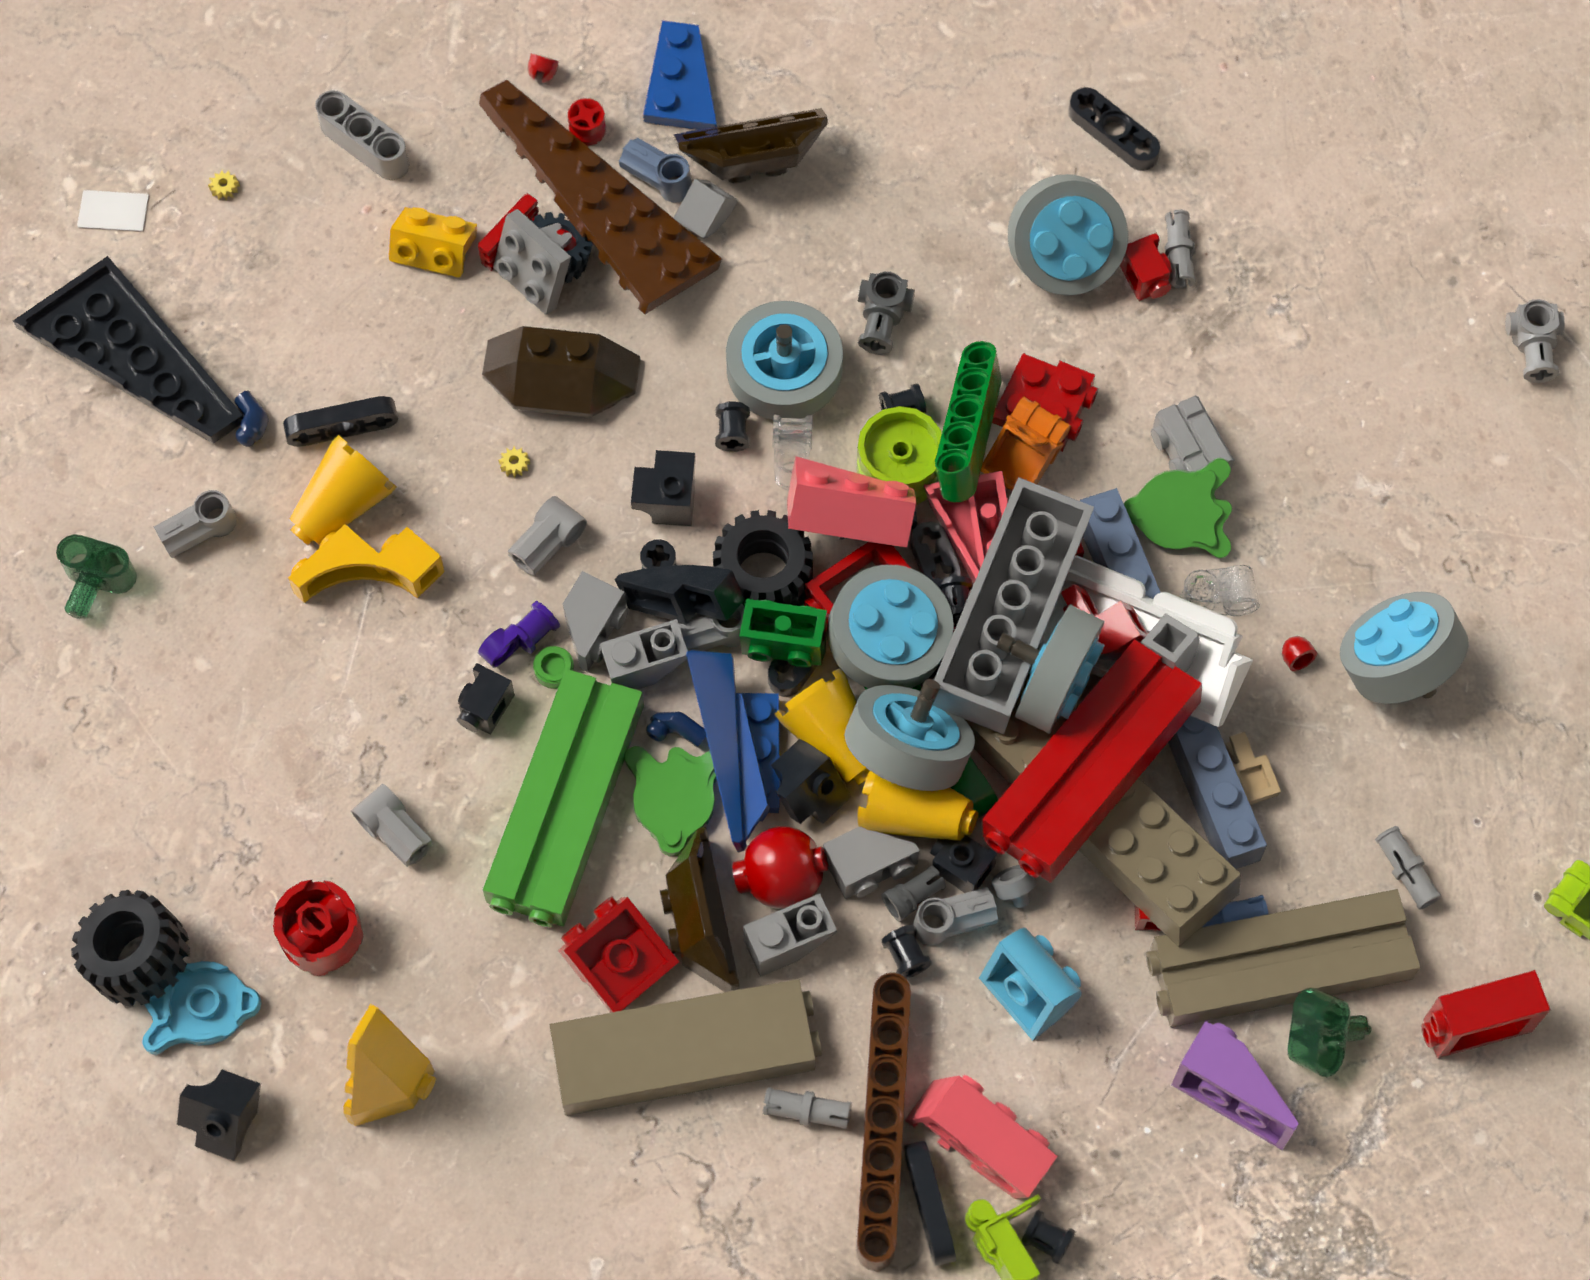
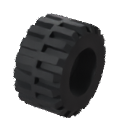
(770, 536)
(111, 929)

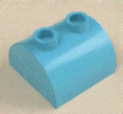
(1030, 982)

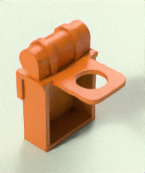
(1026, 444)

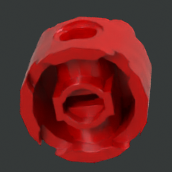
(317, 926)

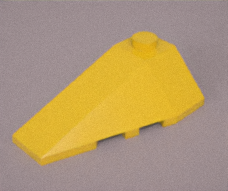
(386, 1070)

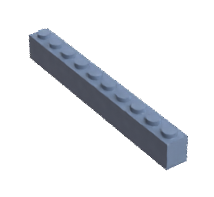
(1197, 744)

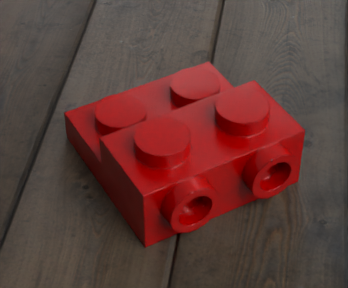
(1058, 389)
(617, 953)

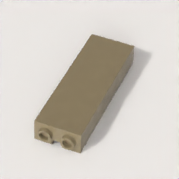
(1279, 954)
(684, 1046)

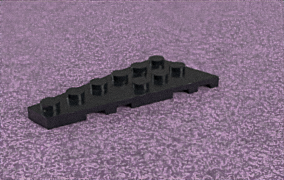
(120, 338)

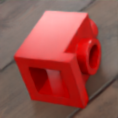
(1146, 268)

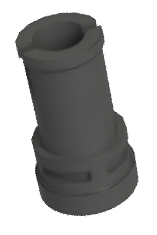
(905, 897)

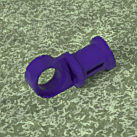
(524, 634)

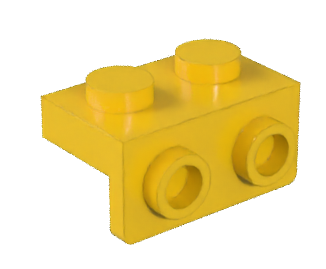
(431, 241)

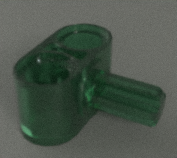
(92, 571)
(1321, 1030)

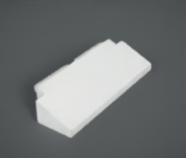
(1215, 661)

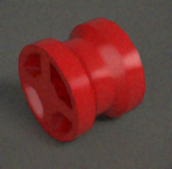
(591, 113)

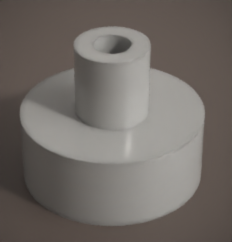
(1014, 884)

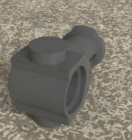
(883, 311)

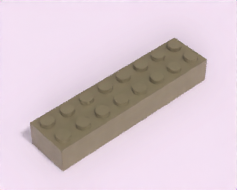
(1138, 845)

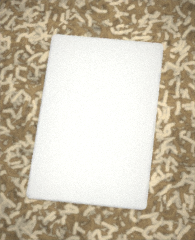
(112, 210)

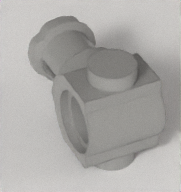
(1535, 340)

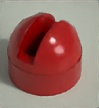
(542, 64)
(1298, 653)

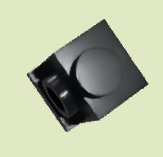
(484, 700)
(966, 874)

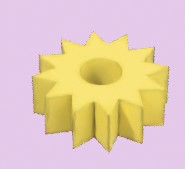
(228, 190)
(511, 455)

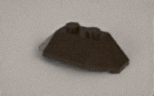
(754, 145)
(560, 371)
(699, 915)

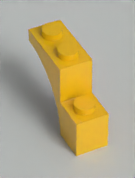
(346, 557)

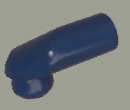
(254, 420)
(675, 722)

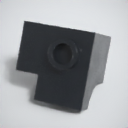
(666, 489)
(809, 783)
(220, 1112)

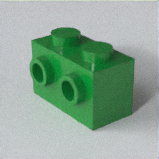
(783, 633)

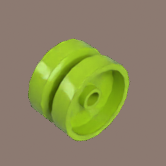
(900, 447)

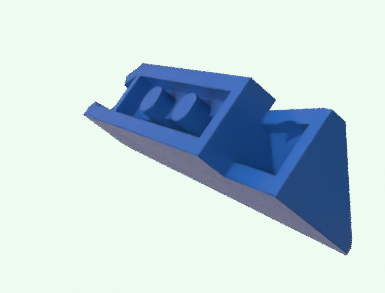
(729, 743)

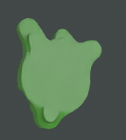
(1181, 510)
(672, 795)

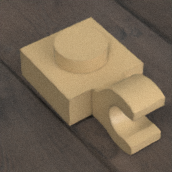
(1254, 773)

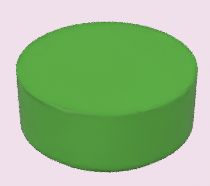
(550, 666)

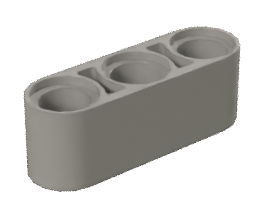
(367, 149)

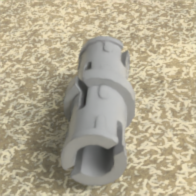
(1180, 248)
(1408, 867)
(807, 1108)

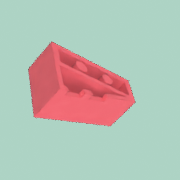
(849, 504)
(973, 521)
(984, 1134)

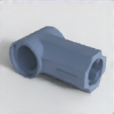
(657, 168)

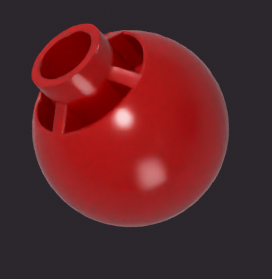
(781, 867)

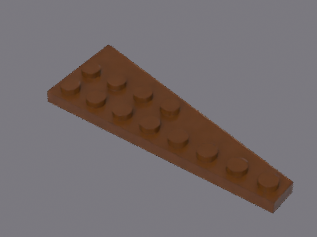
(632, 232)

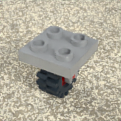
(541, 256)

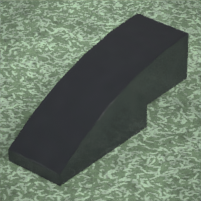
(682, 591)

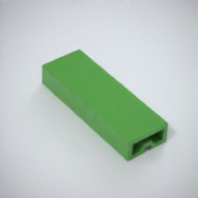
(563, 799)

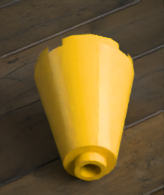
(338, 493)
(820, 719)
(915, 812)

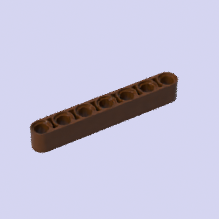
(886, 1140)

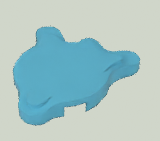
(200, 1008)

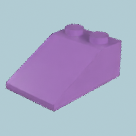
(1230, 1081)

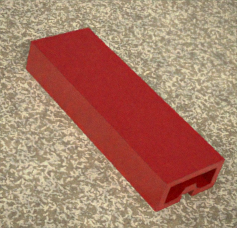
(1091, 762)

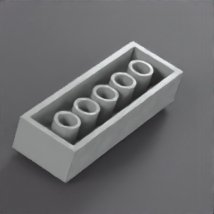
(1013, 597)

